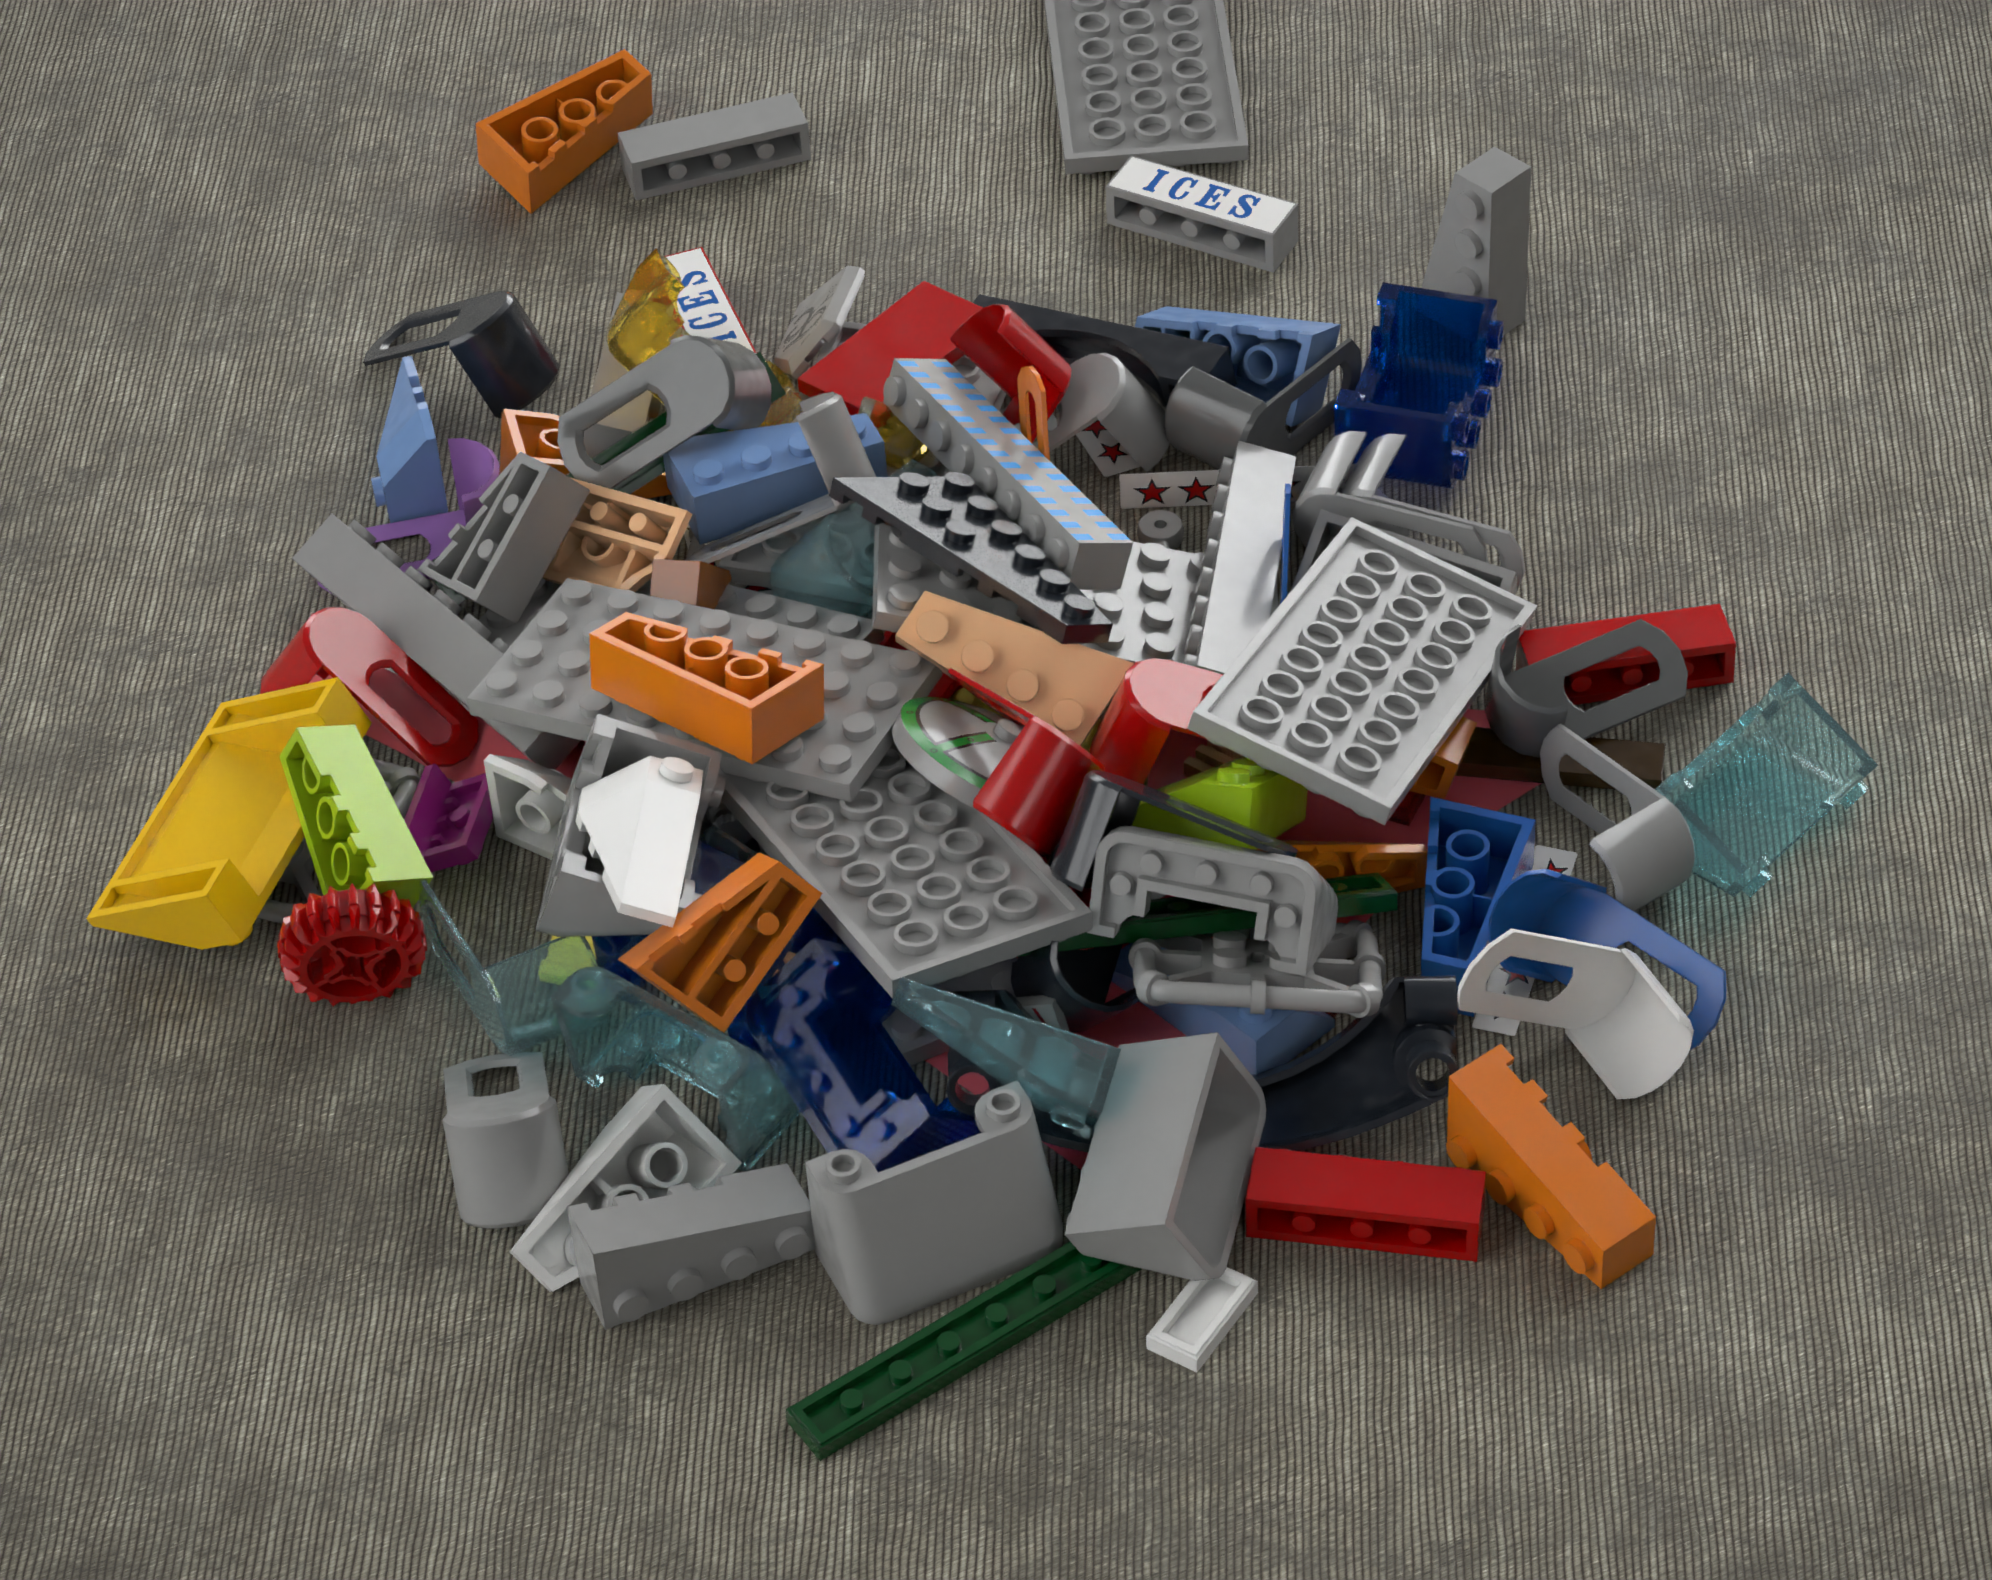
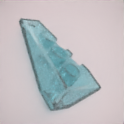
(1054, 1067)

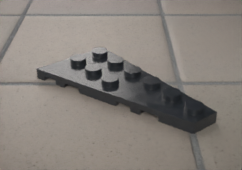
(968, 532)

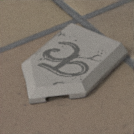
(818, 320)

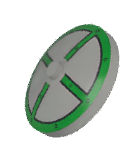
(953, 743)

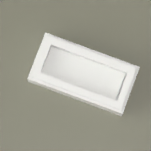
(1201, 1318)

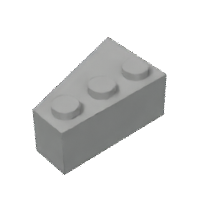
(510, 538)

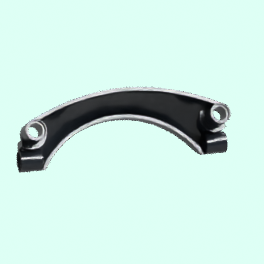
(1322, 1097)

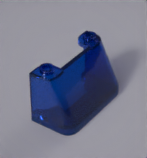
(839, 1064)

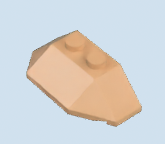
(617, 539)

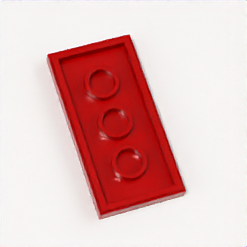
(910, 328)

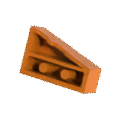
(725, 940)

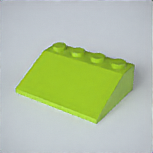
(1234, 791)

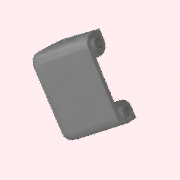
(574, 893)
(1289, 895)
(939, 1219)

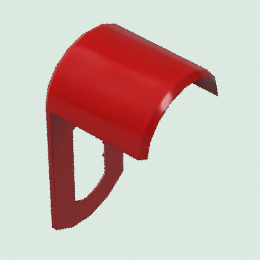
(1002, 345)
(352, 648)
(1148, 704)
(1036, 778)

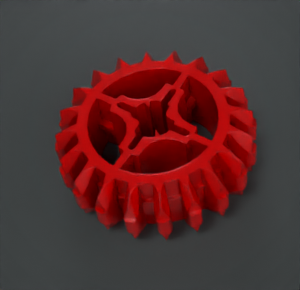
(351, 945)

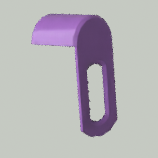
(473, 471)

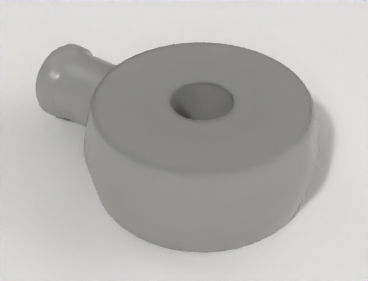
(1161, 528)

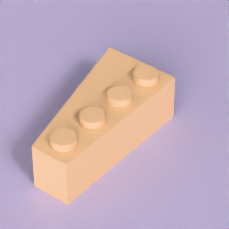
(1020, 663)

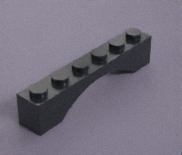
(1149, 355)

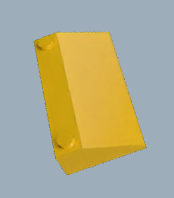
(222, 824)

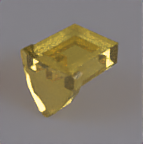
(899, 441)

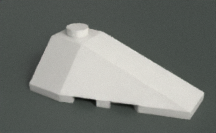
(526, 802)
(643, 833)
(641, 1152)

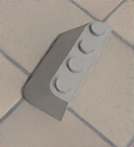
(1170, 1159)

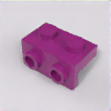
(449, 818)

